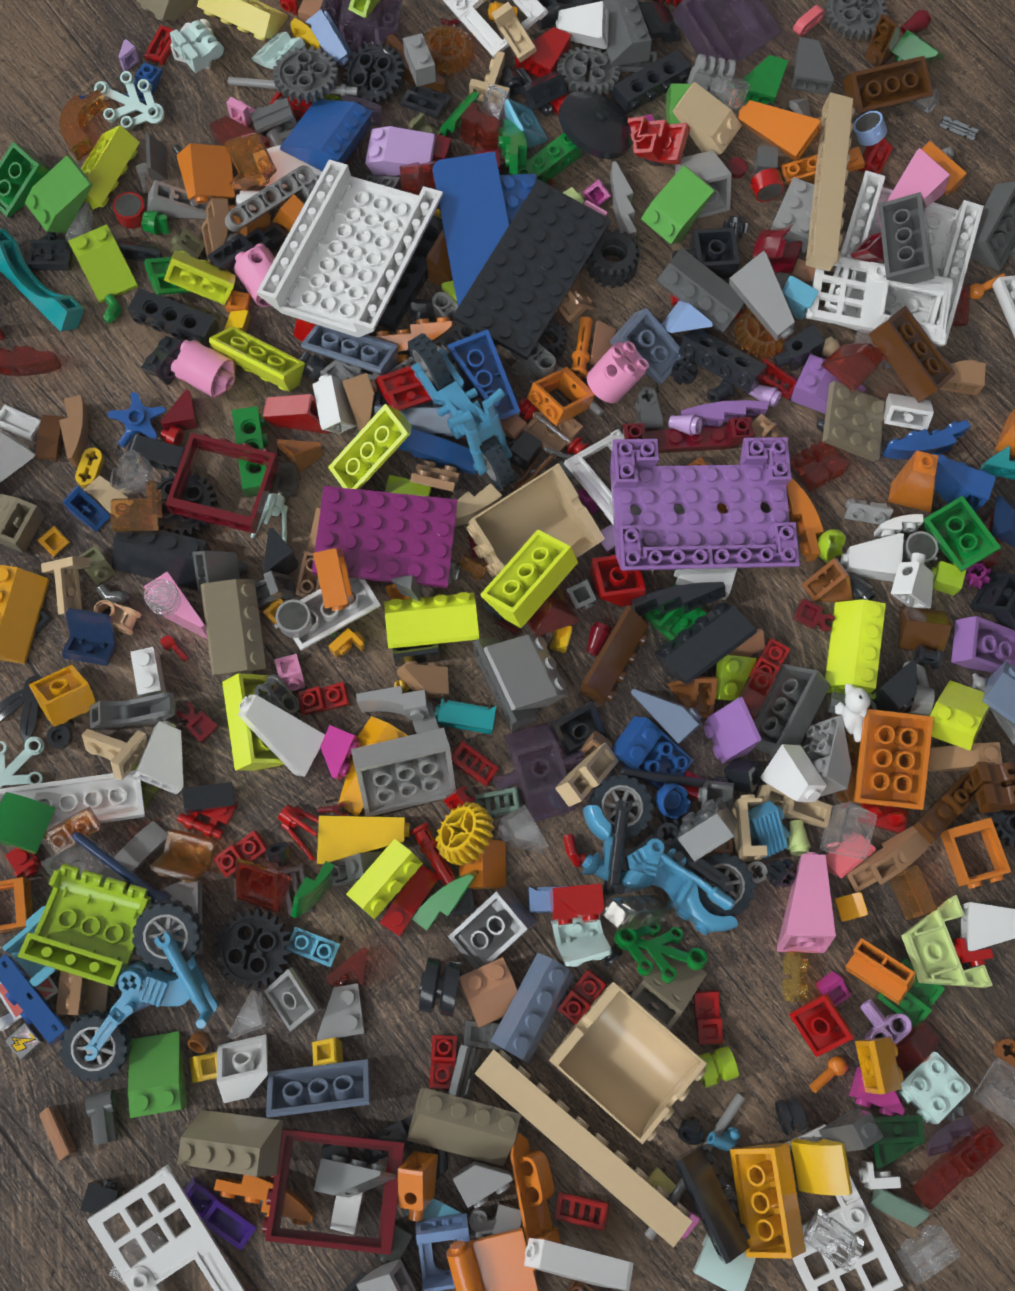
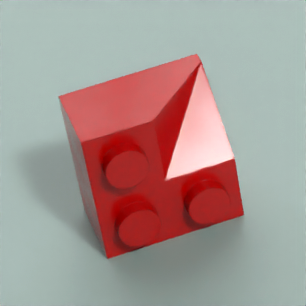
(613, 584)
(577, 902)

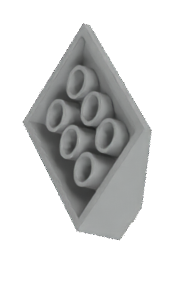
(404, 772)

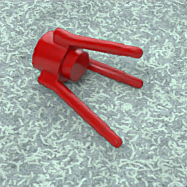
(293, 817)

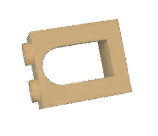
(742, 841)

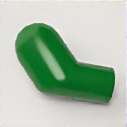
(114, 309)

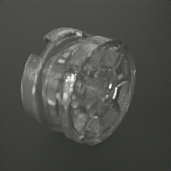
(162, 598)

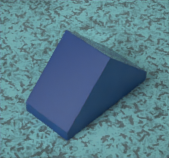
(86, 509)

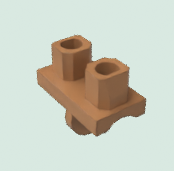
(764, 428)

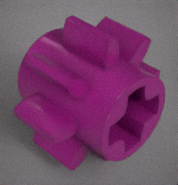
(981, 571)

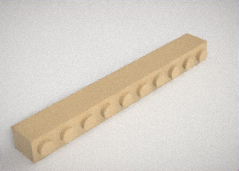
(830, 183)
(584, 1148)

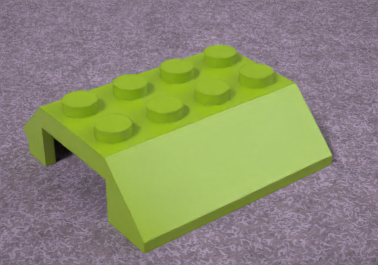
(87, 925)

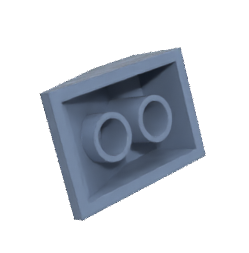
(651, 343)
(674, 717)

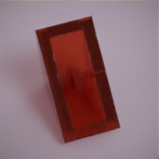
(916, 1047)

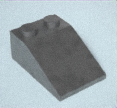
(492, 928)

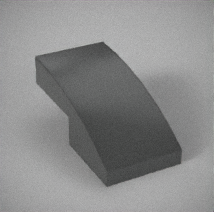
(481, 1036)

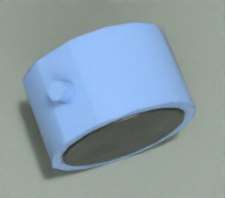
(870, 128)

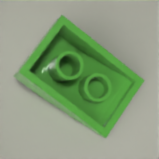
(59, 196)
(678, 205)
(156, 1075)

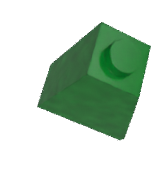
(765, 80)

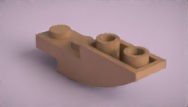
(309, 582)
(890, 860)

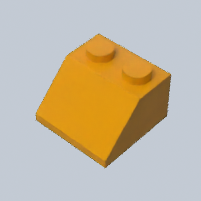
(63, 695)
(879, 1065)

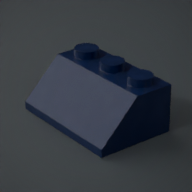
(1004, 521)

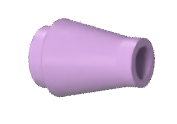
(767, 394)
(686, 423)

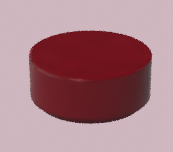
(737, 167)

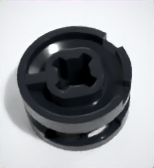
(791, 1115)

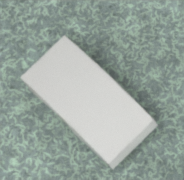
(907, 523)
(347, 1213)

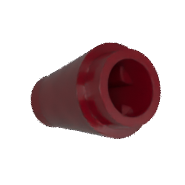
(917, 22)
(597, 638)

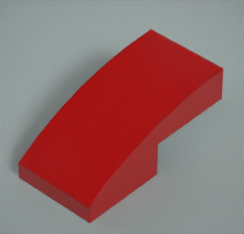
(708, 1017)

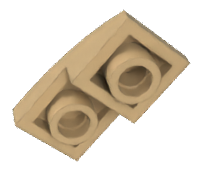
(103, 492)

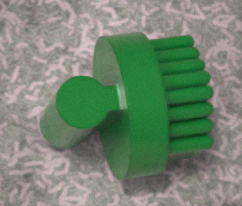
(155, 223)

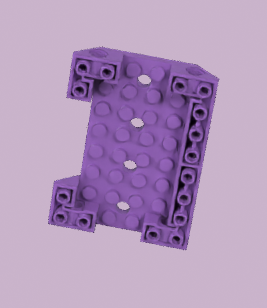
(702, 534)

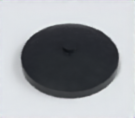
(595, 124)

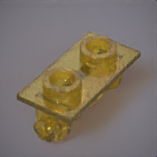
(796, 967)

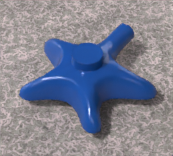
(136, 419)

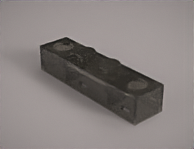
(636, 911)

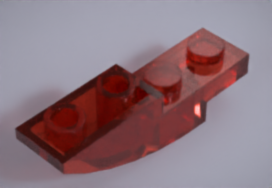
(27, 361)
(956, 1165)

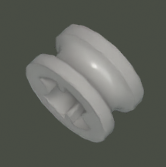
(763, 871)

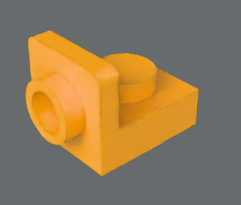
(343, 643)

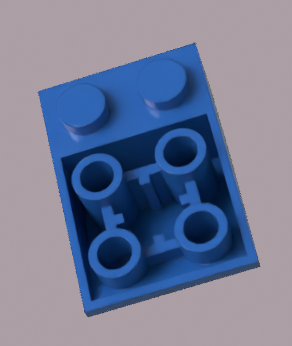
(959, 479)
(649, 749)

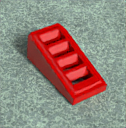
(778, 374)
(463, 746)
(580, 1220)

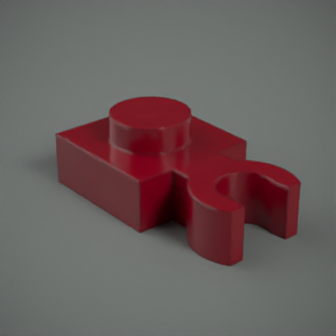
(810, 615)
(199, 724)

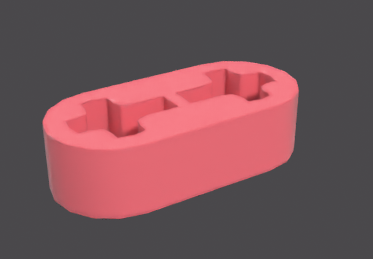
(809, 20)

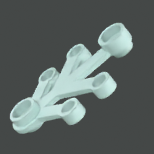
(131, 103)
(7, 775)

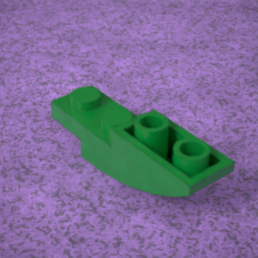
(513, 145)

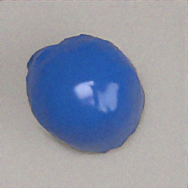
(672, 800)

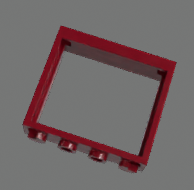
(213, 515)

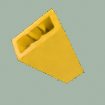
(352, 835)

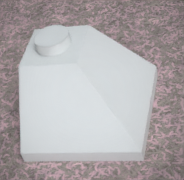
(241, 1067)

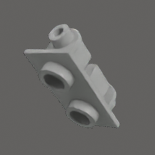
(873, 513)

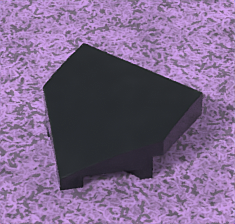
(49, 253)

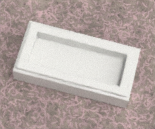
(19, 423)

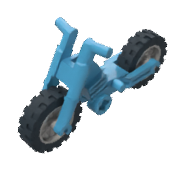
(467, 418)
(148, 986)

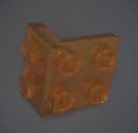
(250, 161)
(137, 513)
(185, 856)

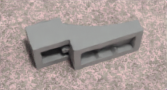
(411, 704)

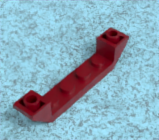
(708, 439)

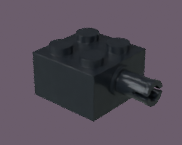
(715, 250)

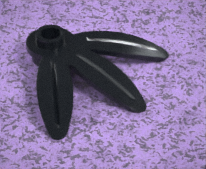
(29, 711)

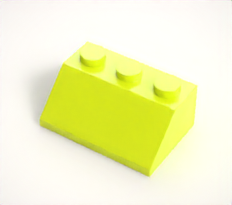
(200, 277)
(384, 878)

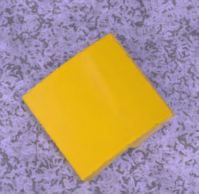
(821, 1167)

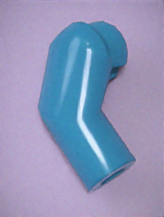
(726, 1140)

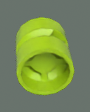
(719, 1066)

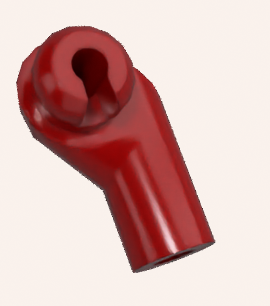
(571, 850)

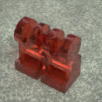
(479, 129)
(826, 469)

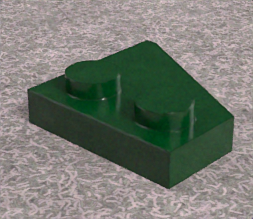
(899, 1138)

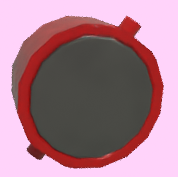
(767, 185)
(129, 209)

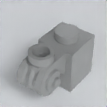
(506, 1219)

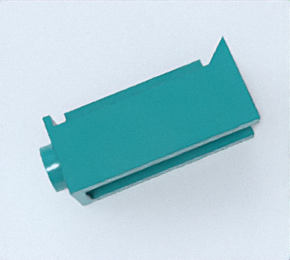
(465, 716)

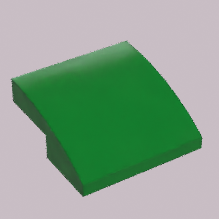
(454, 120)
(156, 270)
(673, 622)
(23, 821)
(312, 891)
(917, 1001)

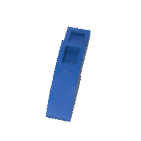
(935, 442)

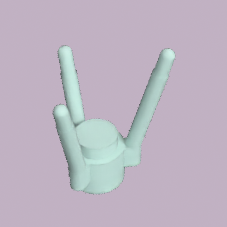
(274, 507)

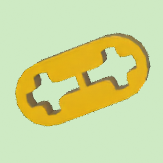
(86, 467)

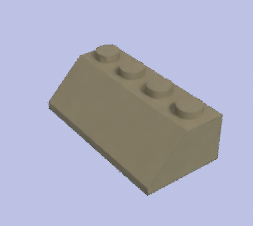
(233, 627)
(463, 1127)
(232, 1143)

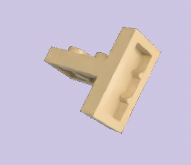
(513, 32)
(493, 78)
(67, 581)
(121, 754)

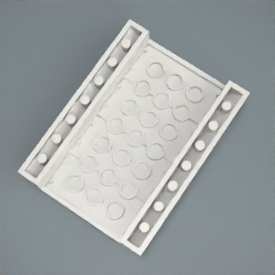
(951, 241)
(347, 251)

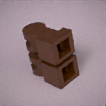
(994, 786)

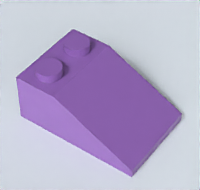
(813, 385)
(982, 644)
(732, 731)

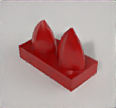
(888, 817)

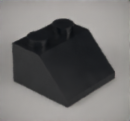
(898, 690)

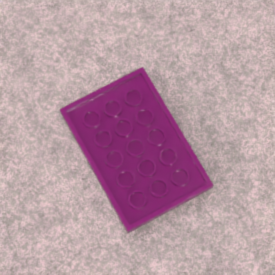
(388, 534)

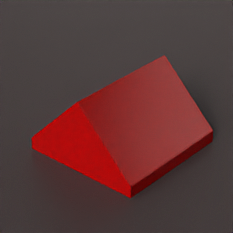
(821, 1024)

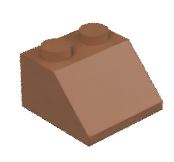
(488, 991)

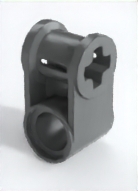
(648, 409)
(278, 695)

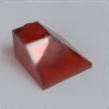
(854, 363)

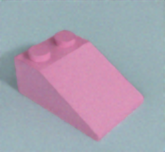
(185, 615)

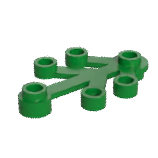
(657, 949)

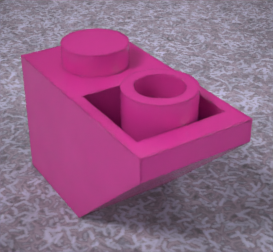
(337, 751)
(888, 1103)

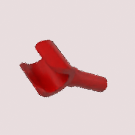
(168, 642)

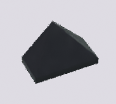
(140, 250)

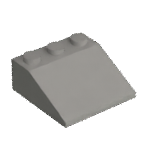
(526, 672)

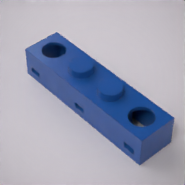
(35, 1009)

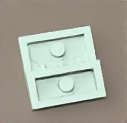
(275, 48)
(728, 1276)

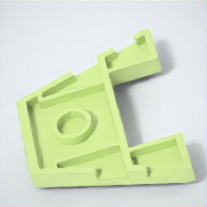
(934, 953)

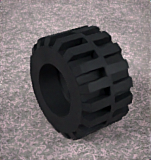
(614, 272)

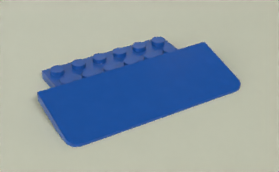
(476, 211)

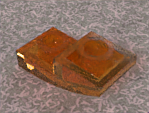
(61, 835)

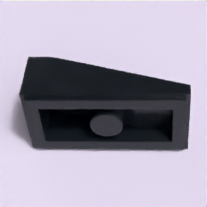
(208, 797)

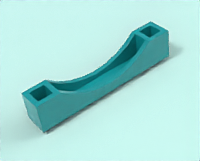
(59, 309)

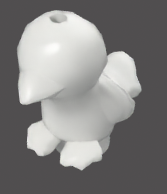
(856, 708)

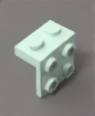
(580, 942)
(933, 1089)

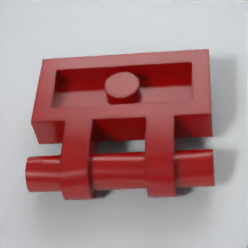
(209, 830)

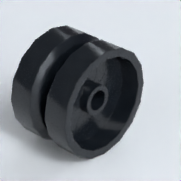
(439, 986)

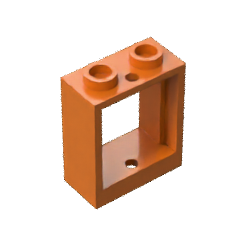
(563, 380)
(333, 578)
(993, 847)
(23, 902)

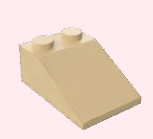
(709, 119)

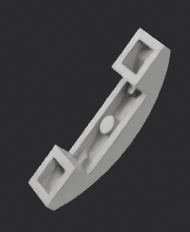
(138, 850)

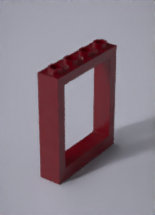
(276, 1196)

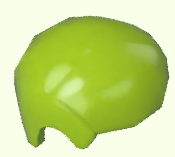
(831, 544)

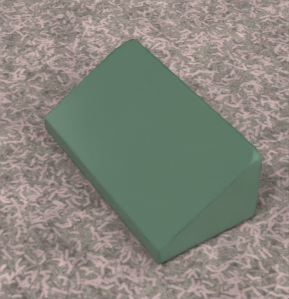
(898, 1207)

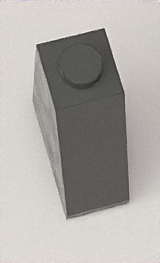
(811, 68)
(854, 1129)

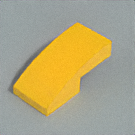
(301, 30)

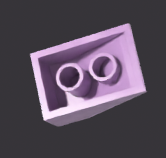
(396, 147)

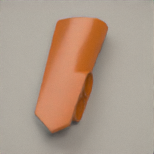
(533, 1189)

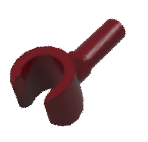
(335, 809)

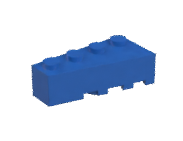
(484, 370)

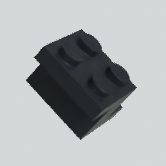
(997, 598)

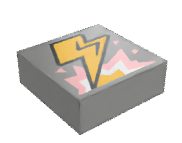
(23, 1041)

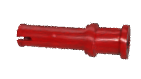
(428, 847)

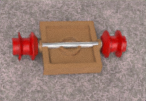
(552, 436)

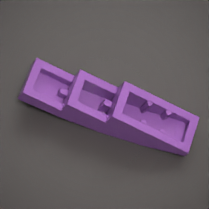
(716, 413)

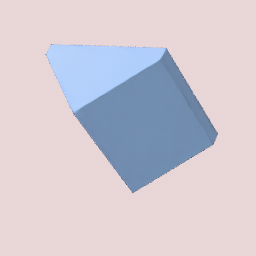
(684, 318)

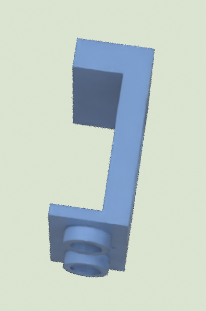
(433, 1231)

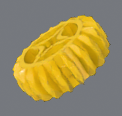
(464, 833)

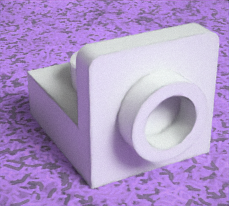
(882, 1179)

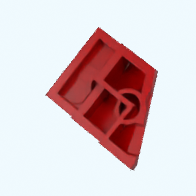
(658, 139)

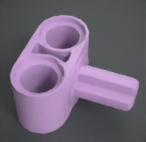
(884, 1025)

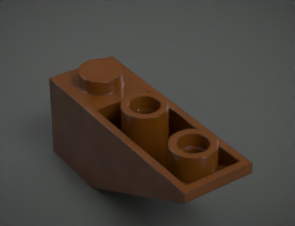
(883, 41)

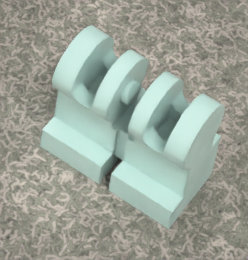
(196, 45)

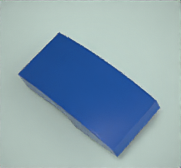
(151, 74)

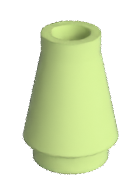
(798, 839)

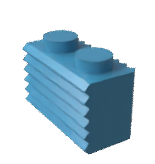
(767, 827)

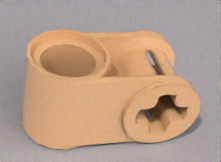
(122, 617)

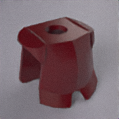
(780, 254)

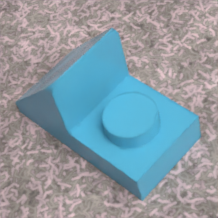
(799, 296)

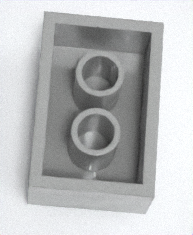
(797, 211)

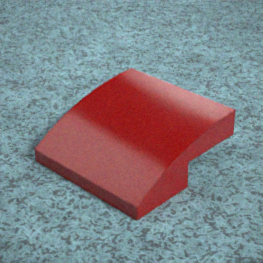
(402, 389)

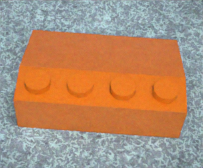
(893, 759)

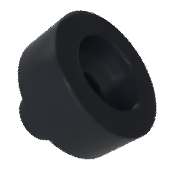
(59, 737)
(278, 853)
(691, 1131)

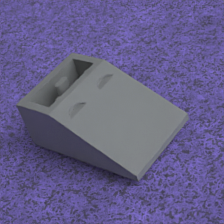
(828, 751)

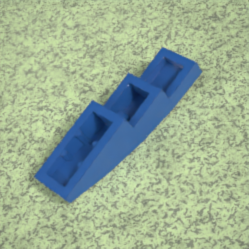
(439, 450)

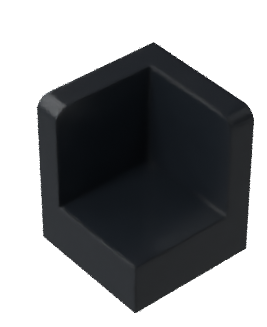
(744, 774)

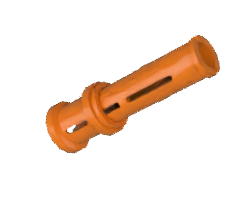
(581, 356)

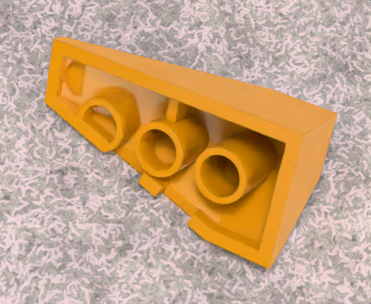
(372, 733)

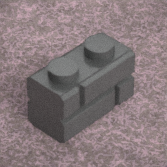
(273, 116)

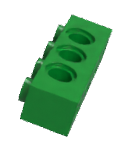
(552, 159)
(243, 421)

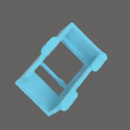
(36, 971)

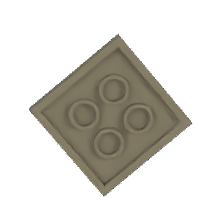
(853, 421)

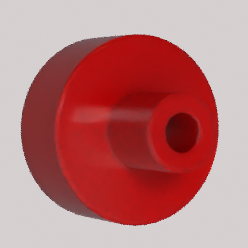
(173, 436)

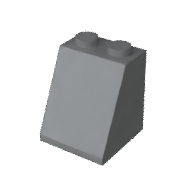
(714, 173)

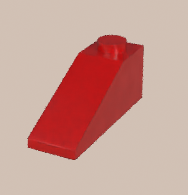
(409, 901)

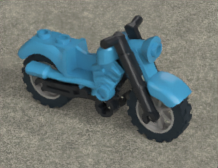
(693, 886)

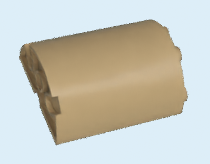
(542, 504)
(628, 1062)

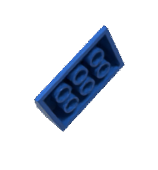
(328, 132)

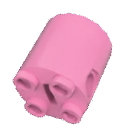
(252, 268)
(204, 368)
(616, 372)

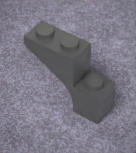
(136, 712)

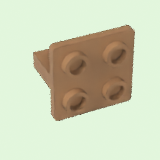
(576, 302)
(80, 995)

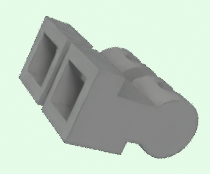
(705, 75)

